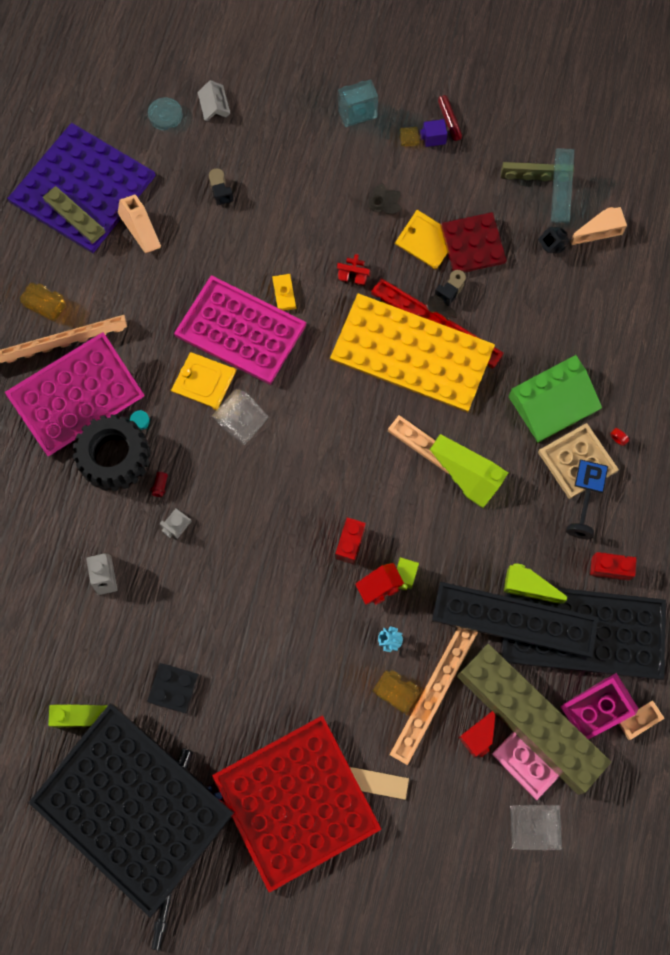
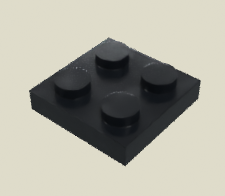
(173, 688)

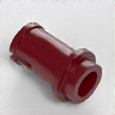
(159, 484)

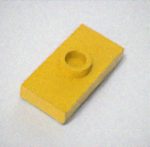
(284, 292)

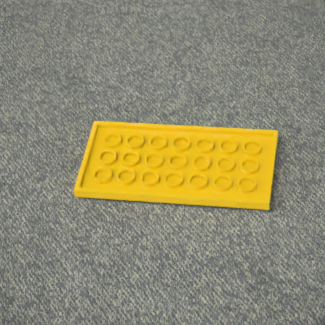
(412, 352)

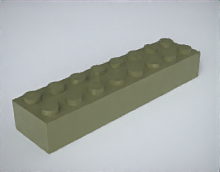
(534, 720)

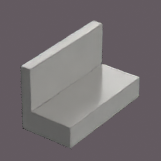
(213, 100)

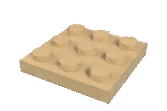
(564, 455)

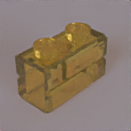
(43, 301)
(396, 691)

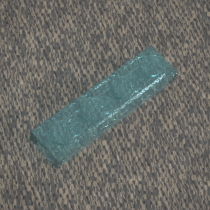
(562, 185)

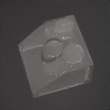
(240, 416)
(536, 827)

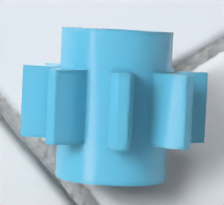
(390, 639)

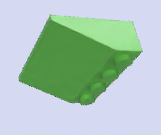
(555, 398)

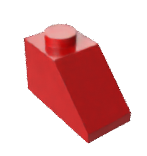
(479, 736)

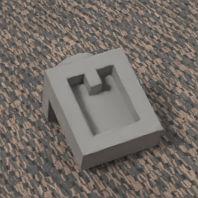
(175, 524)

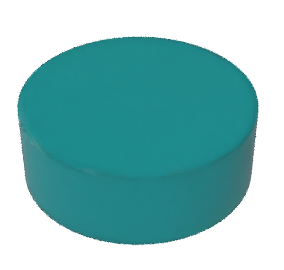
(141, 419)

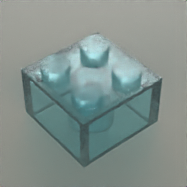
(357, 103)

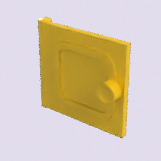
(425, 241)
(207, 380)

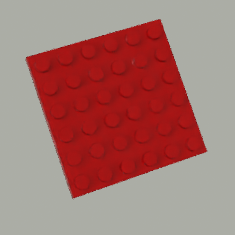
(296, 803)

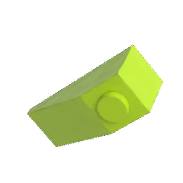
(529, 584)
(74, 715)

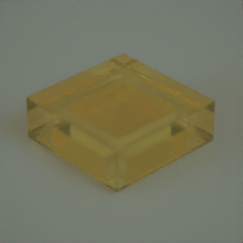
(409, 136)

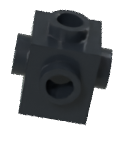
(554, 240)

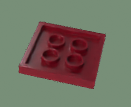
(473, 243)

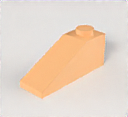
(604, 225)

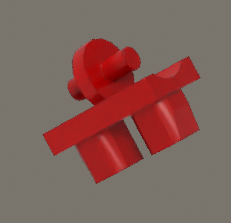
(361, 273)

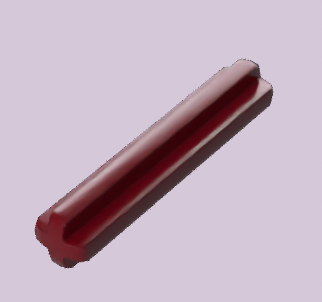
(450, 118)

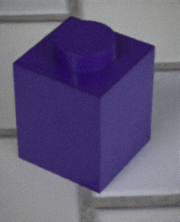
(434, 133)

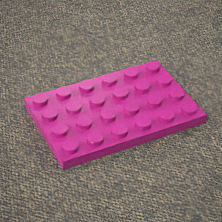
(240, 329)
(73, 392)

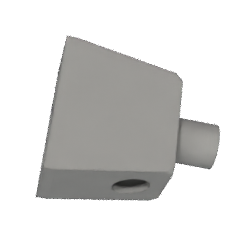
(102, 571)

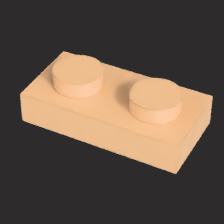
(644, 719)

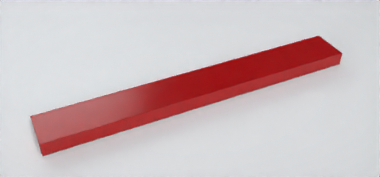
(397, 298)

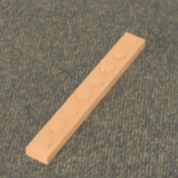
(62, 339)

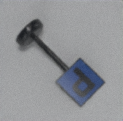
(592, 478)

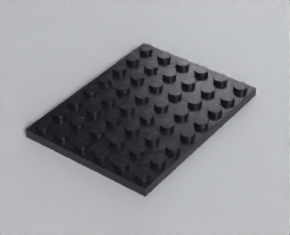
(131, 809)

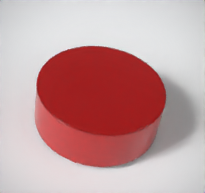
(619, 437)

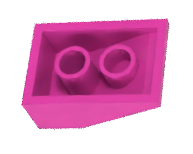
(600, 707)

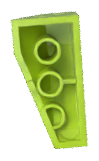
(471, 471)

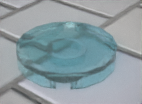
(164, 113)

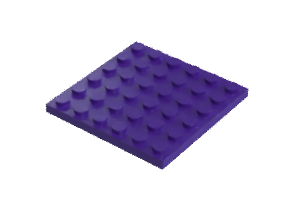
(90, 175)

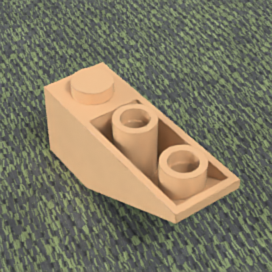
(138, 223)

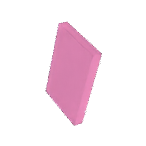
(525, 765)

